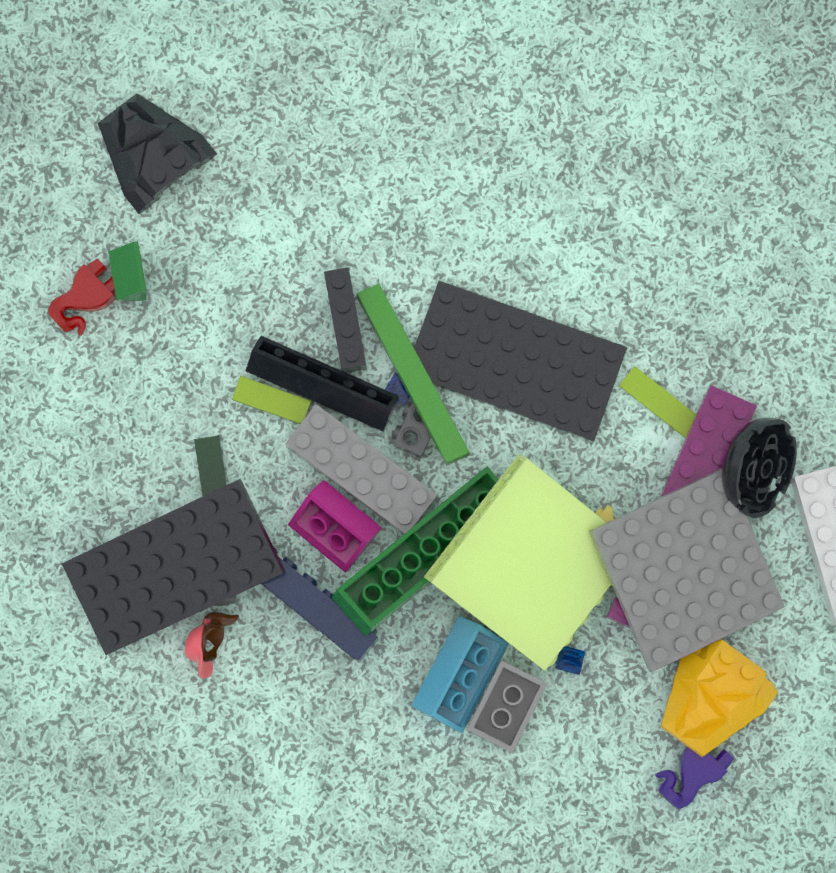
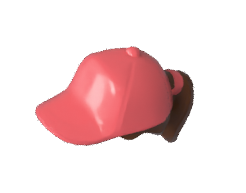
(212, 630)

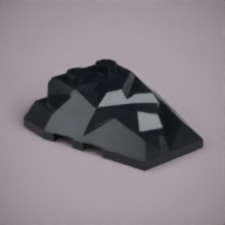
(150, 149)

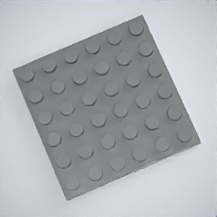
(686, 570)

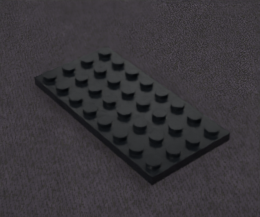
(518, 360)
(173, 567)

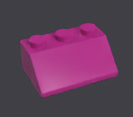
(334, 525)

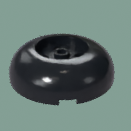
(751, 462)

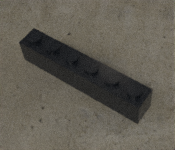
(321, 383)

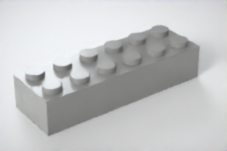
(361, 470)

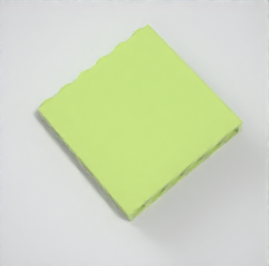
(526, 563)

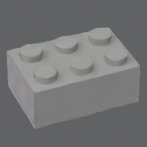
(506, 706)

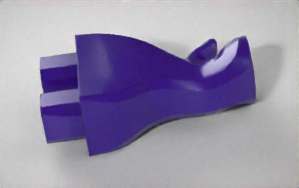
(694, 773)

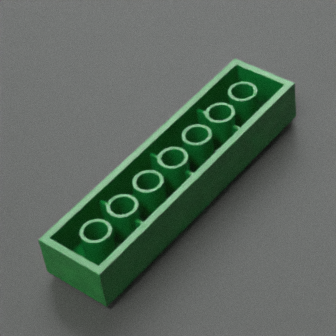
(400, 569)

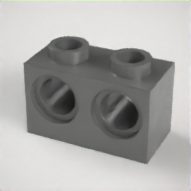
(410, 425)

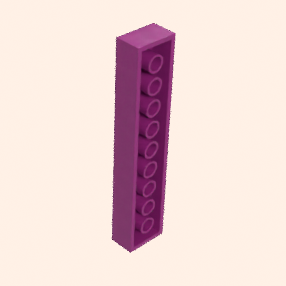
(703, 450)

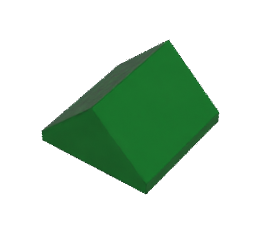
(128, 273)

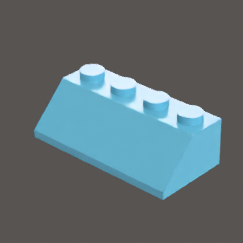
(460, 674)

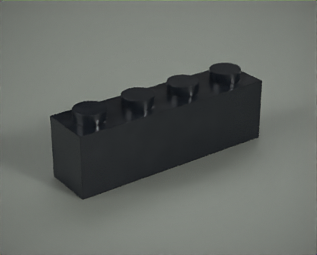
(345, 320)

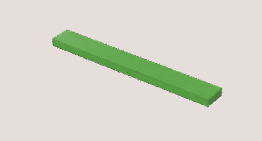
(413, 374)

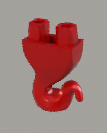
(85, 295)

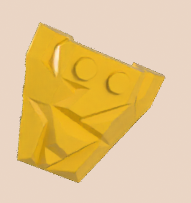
(715, 696)

